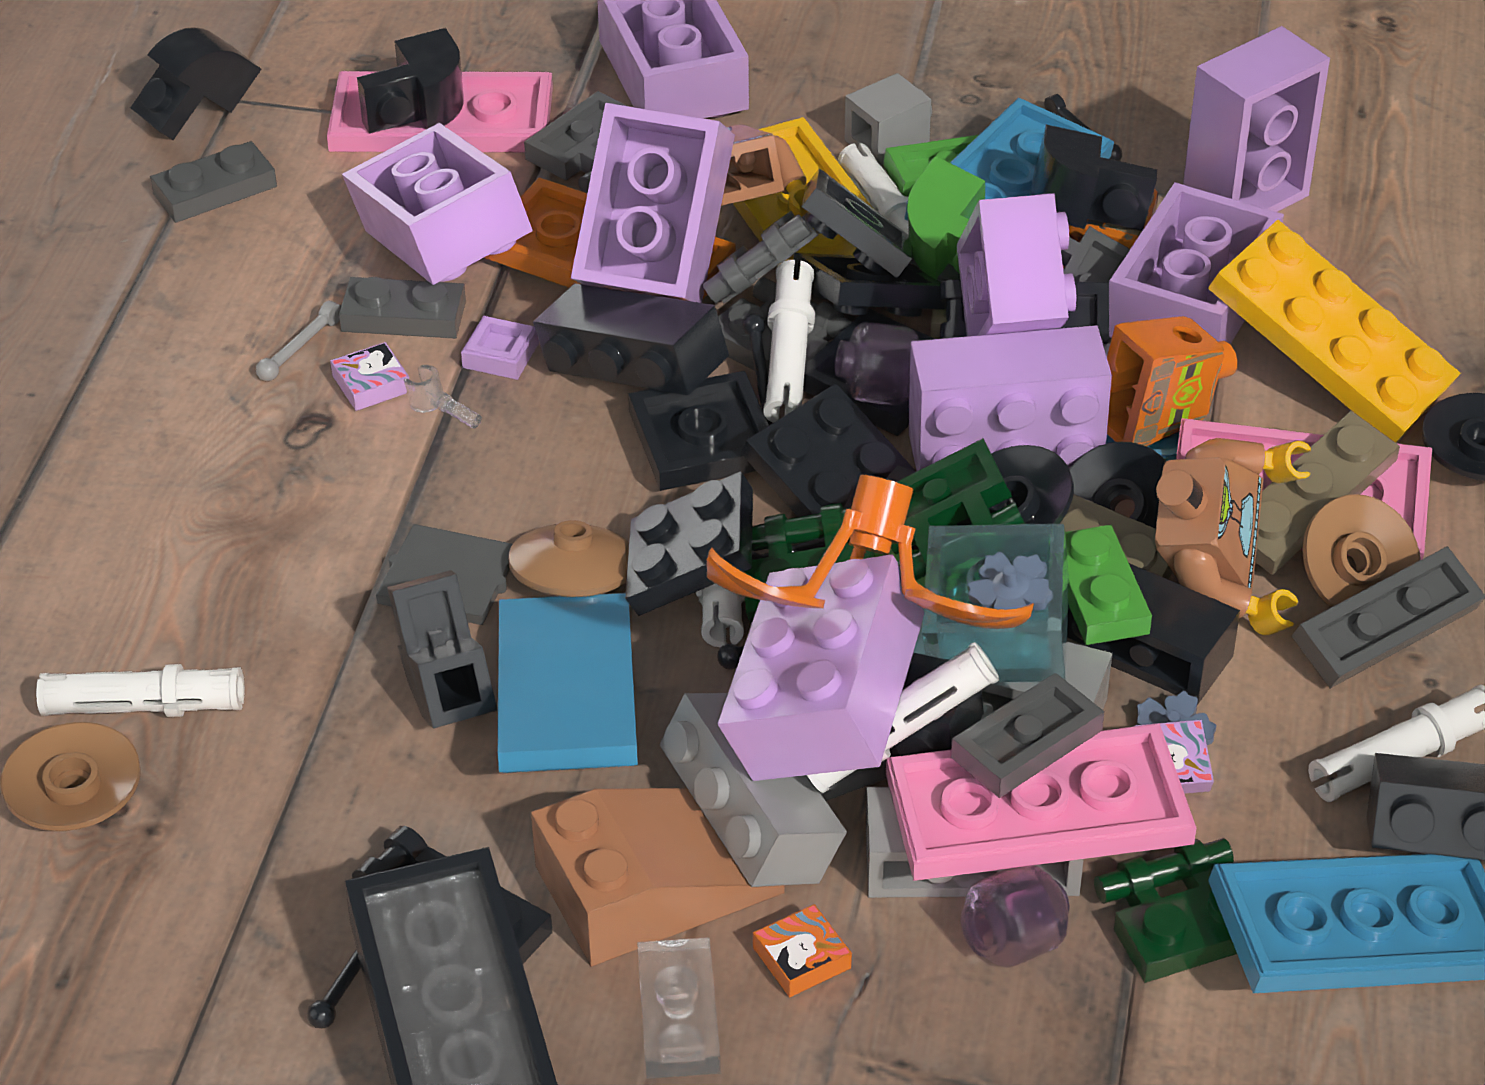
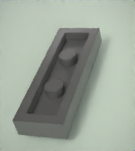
(1388, 617)

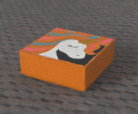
(802, 950)

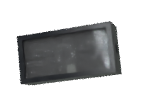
(447, 975)

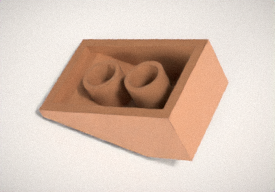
(636, 868)

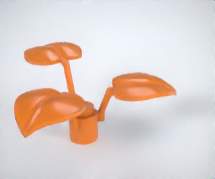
(873, 524)

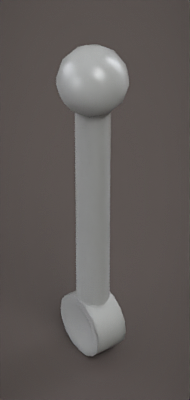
(268, 369)

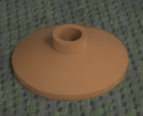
(1368, 533)
(570, 559)
(70, 776)

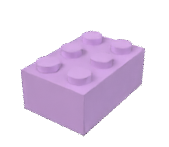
(676, 56)
(1257, 121)
(438, 203)
(653, 203)
(1179, 258)
(1015, 266)
(1010, 391)
(823, 682)

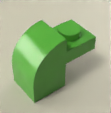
(939, 213)

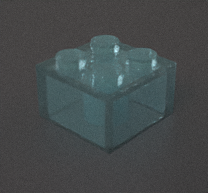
(1017, 653)

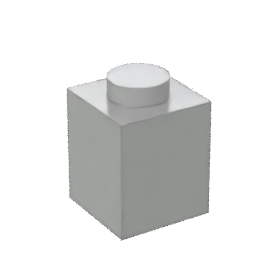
(887, 115)

